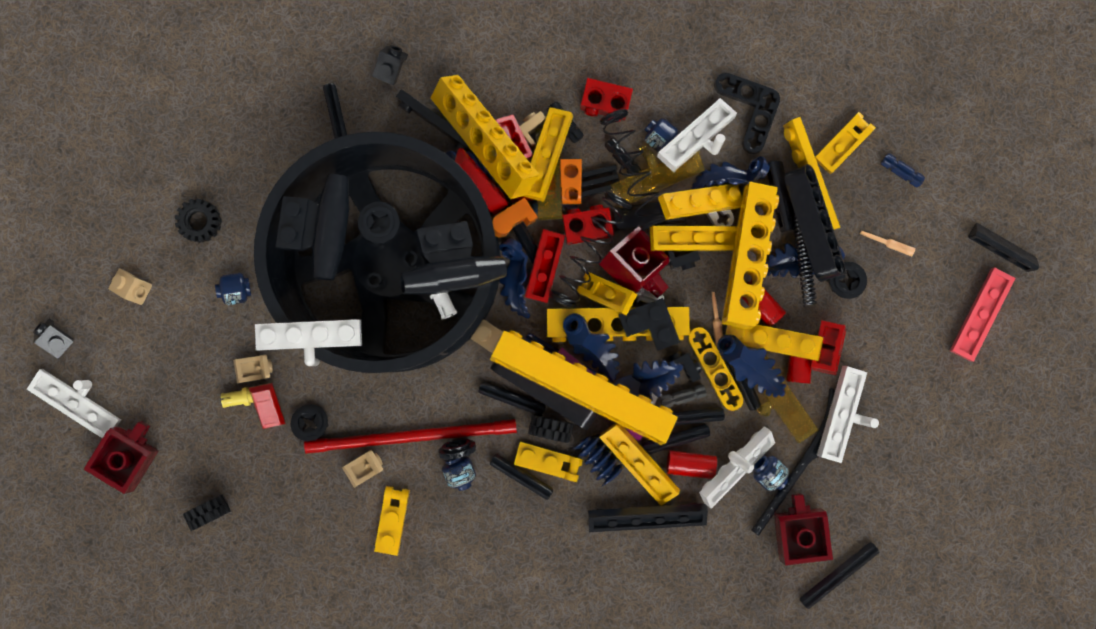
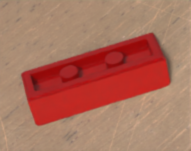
(490, 192)
(545, 266)

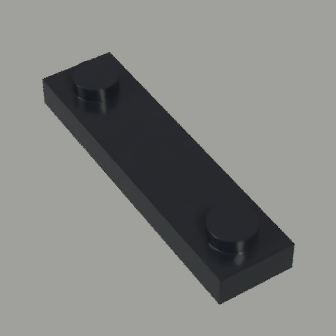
(410, 104)

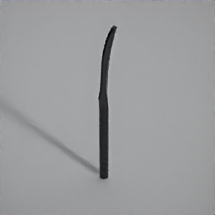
(809, 455)

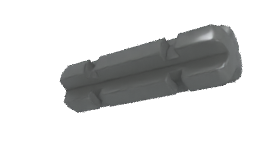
(683, 396)

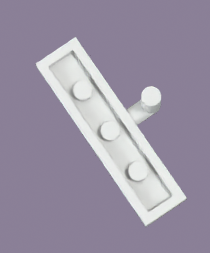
(698, 135)
(308, 336)
(73, 402)
(843, 414)
(740, 464)

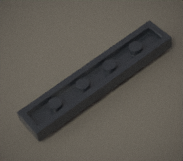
(647, 517)

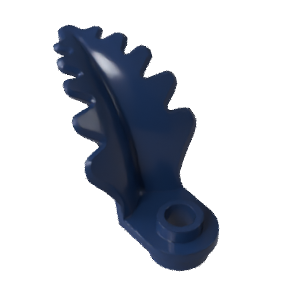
(729, 173)
(787, 262)
(515, 277)
(592, 345)
(751, 364)
(648, 379)

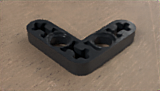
(756, 101)

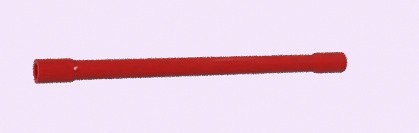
(496, 427)

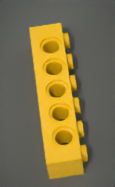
(484, 136)
(733, 313)
(556, 317)

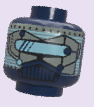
(660, 133)
(233, 288)
(459, 473)
(770, 473)

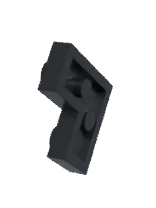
(652, 317)

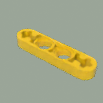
(717, 367)

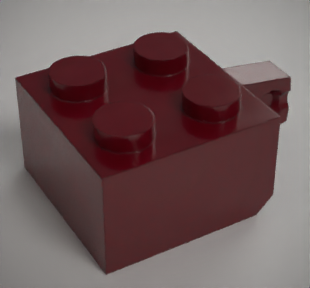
(635, 265)
(122, 457)
(802, 534)

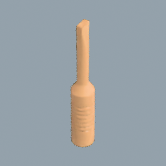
(892, 244)
(717, 326)

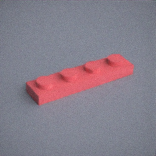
(982, 314)

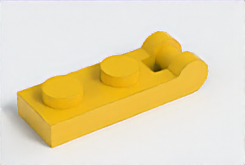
(844, 143)
(607, 293)
(547, 461)
(391, 521)

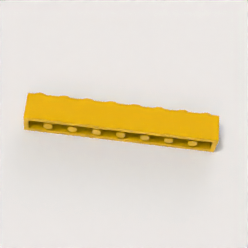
(584, 388)

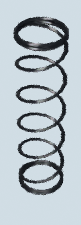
(618, 115)
(565, 300)

